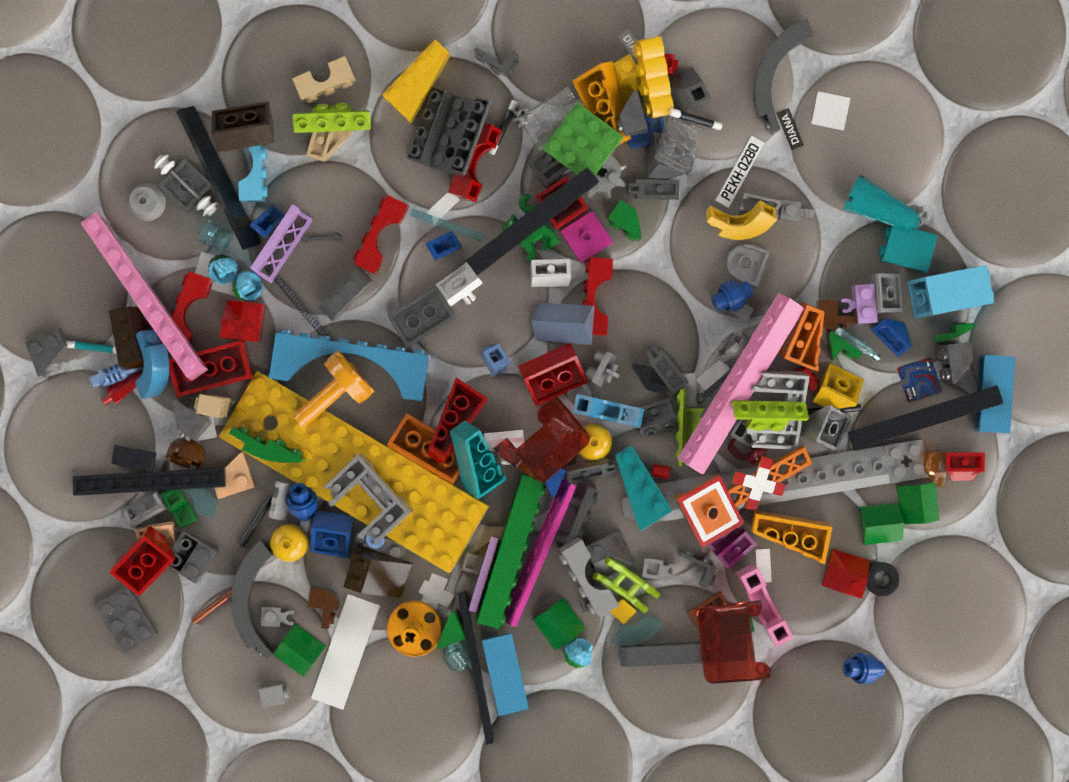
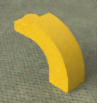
(745, 225)

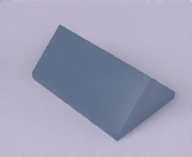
(563, 323)

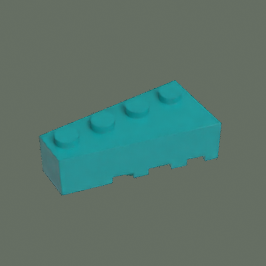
(475, 461)
(644, 495)

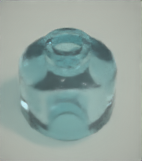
(456, 657)

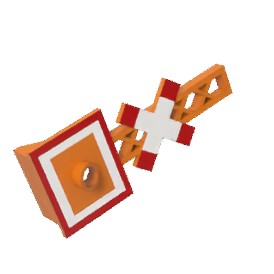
(714, 494)

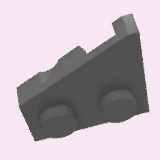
(46, 349)

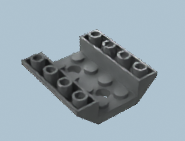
(446, 131)

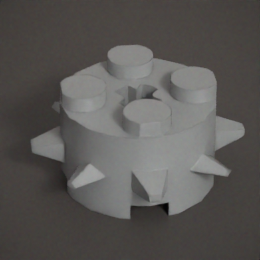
(611, 177)

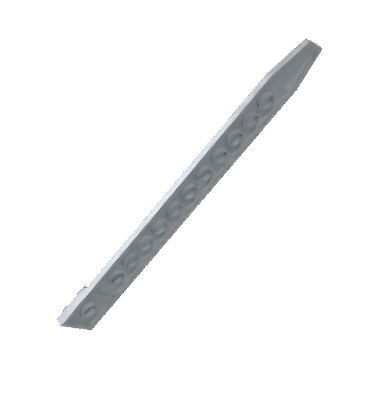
(825, 476)

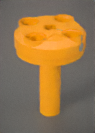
(345, 379)
(414, 628)

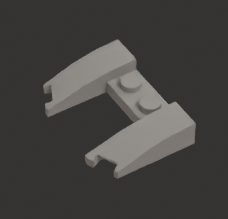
(795, 387)
(362, 471)

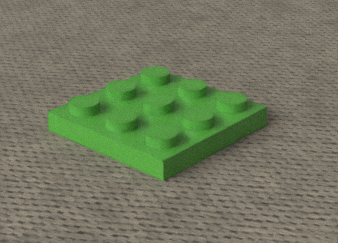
(582, 141)

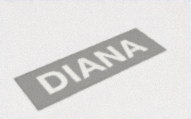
(628, 41)

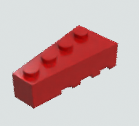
(462, 405)

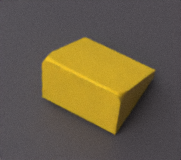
(623, 611)

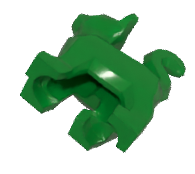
(544, 233)

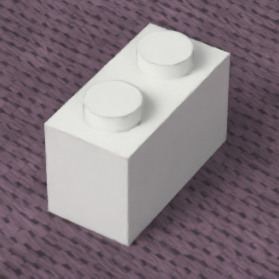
(550, 273)

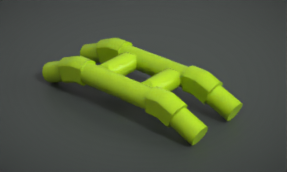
(628, 595)

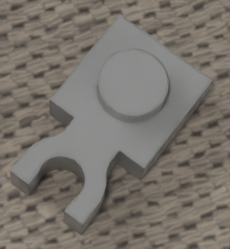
(655, 569)
(273, 616)

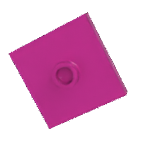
(586, 237)

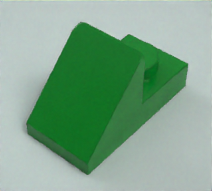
(836, 344)

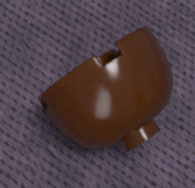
(186, 453)

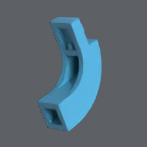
(156, 365)
(608, 410)

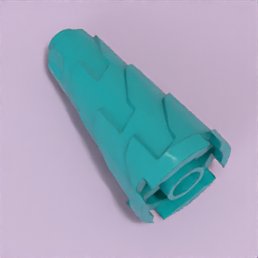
(877, 204)

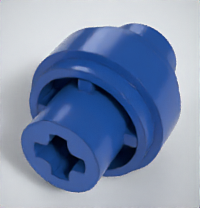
(732, 296)
(301, 502)
(863, 668)

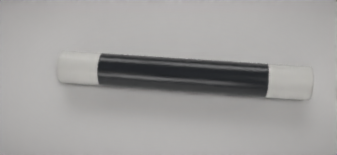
(695, 119)
(505, 122)

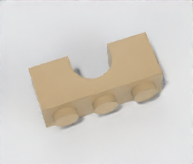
(340, 76)
(213, 405)

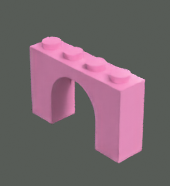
(770, 618)

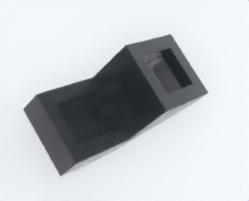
(643, 373)
(133, 458)

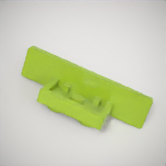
(332, 118)
(769, 414)
(688, 421)

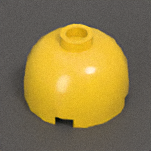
(599, 444)
(289, 542)

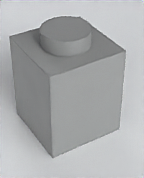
(274, 694)

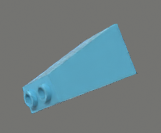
(950, 291)

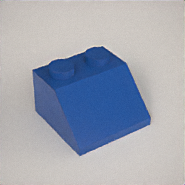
(331, 533)

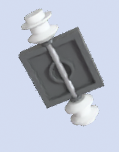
(185, 185)

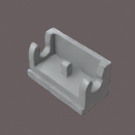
(748, 201)
(144, 509)

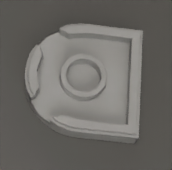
(747, 263)

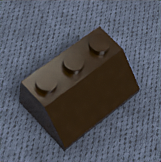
(242, 126)
(125, 325)

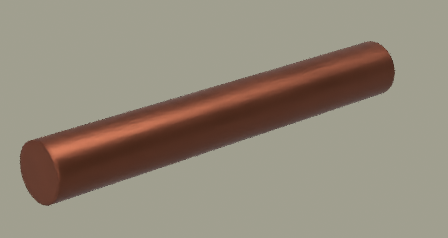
(213, 606)

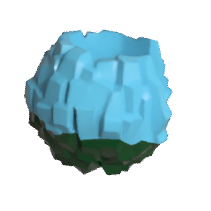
(222, 269)

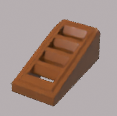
(691, 612)

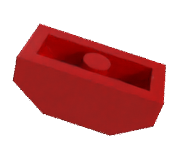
(964, 465)

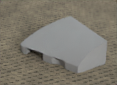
(278, 504)

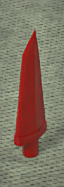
(121, 389)

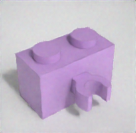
(862, 303)

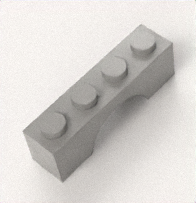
(576, 557)

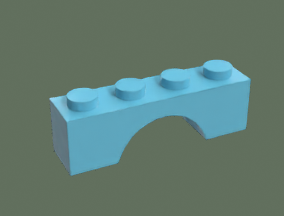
(252, 187)

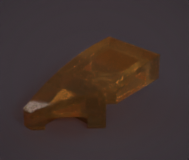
(932, 466)

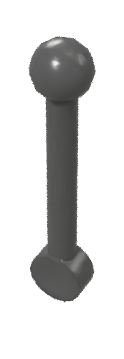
(305, 238)

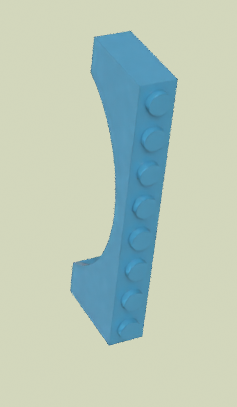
(294, 352)

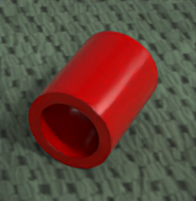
(660, 471)

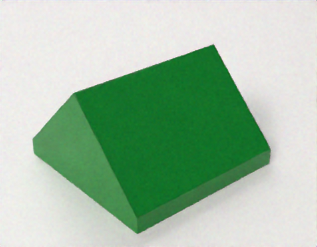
(918, 503)
(881, 523)
(559, 623)
(452, 631)
(299, 650)

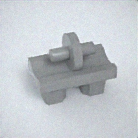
(605, 370)

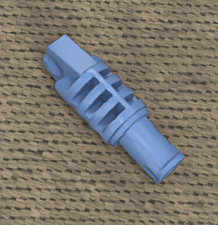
(111, 375)

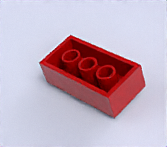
(225, 366)

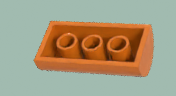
(413, 441)

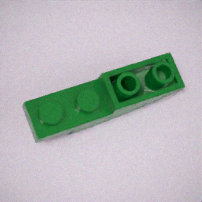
(272, 451)

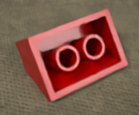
(553, 374)
(143, 561)

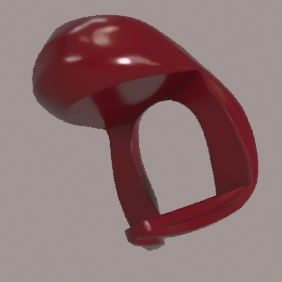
(752, 457)

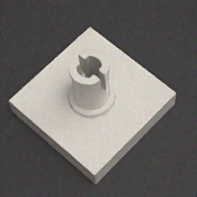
(459, 285)
(492, 439)

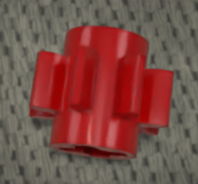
(672, 64)

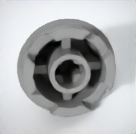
(146, 202)
(732, 347)

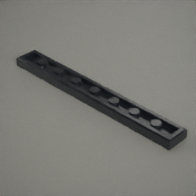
(218, 177)
(532, 221)
(925, 417)
(149, 481)
(475, 664)

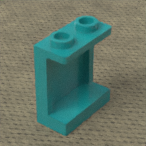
(908, 248)

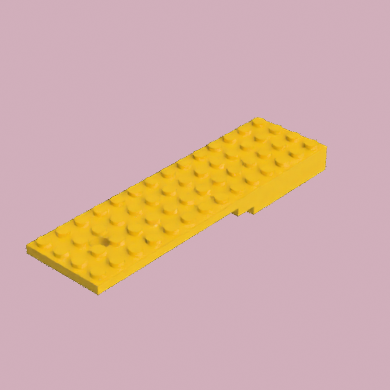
(442, 512)

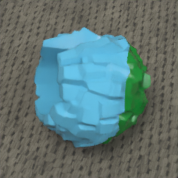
(247, 286)
(578, 653)

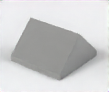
(887, 292)

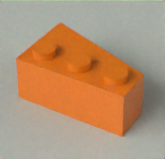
(804, 339)

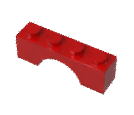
(468, 186)
(391, 212)
(598, 271)
(194, 288)

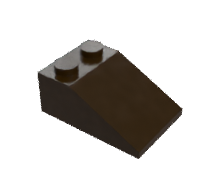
(377, 573)

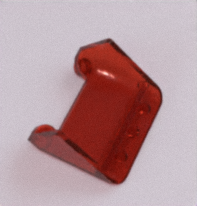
(550, 445)
(728, 642)

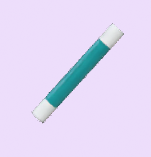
(91, 346)

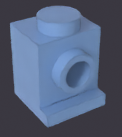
(498, 353)

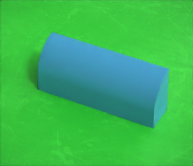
(995, 371)
(505, 673)

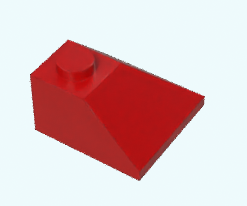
(846, 573)

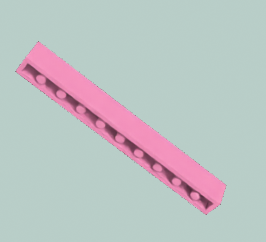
(144, 296)
(738, 385)

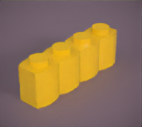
(653, 75)

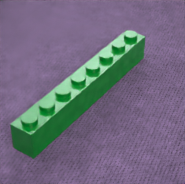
(509, 552)

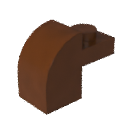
(831, 316)
(327, 600)

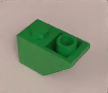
(626, 219)

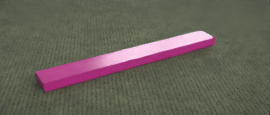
(539, 552)

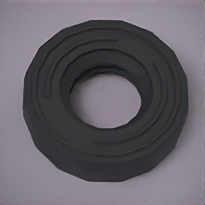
(891, 585)

